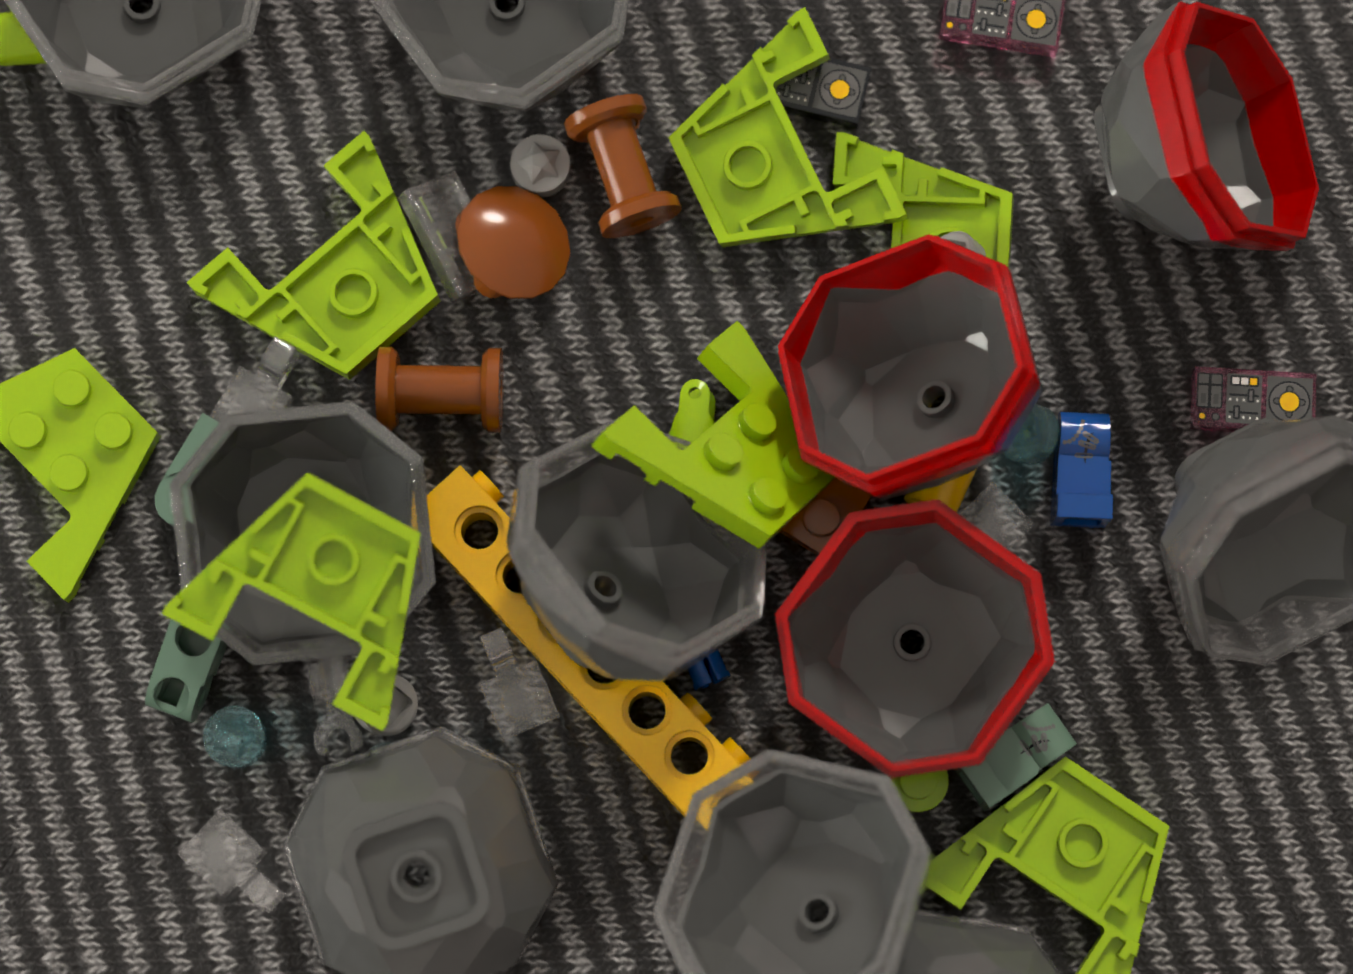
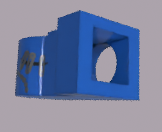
(1082, 471)

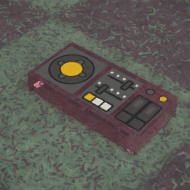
(1004, 24)
(1236, 397)

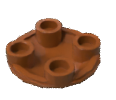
(512, 243)

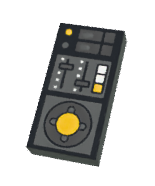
(827, 92)

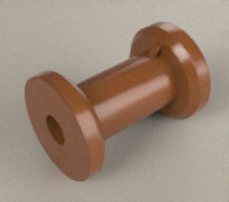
(612, 135)
(439, 389)

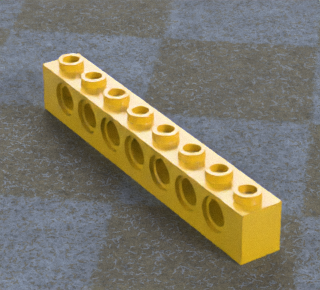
(466, 499)

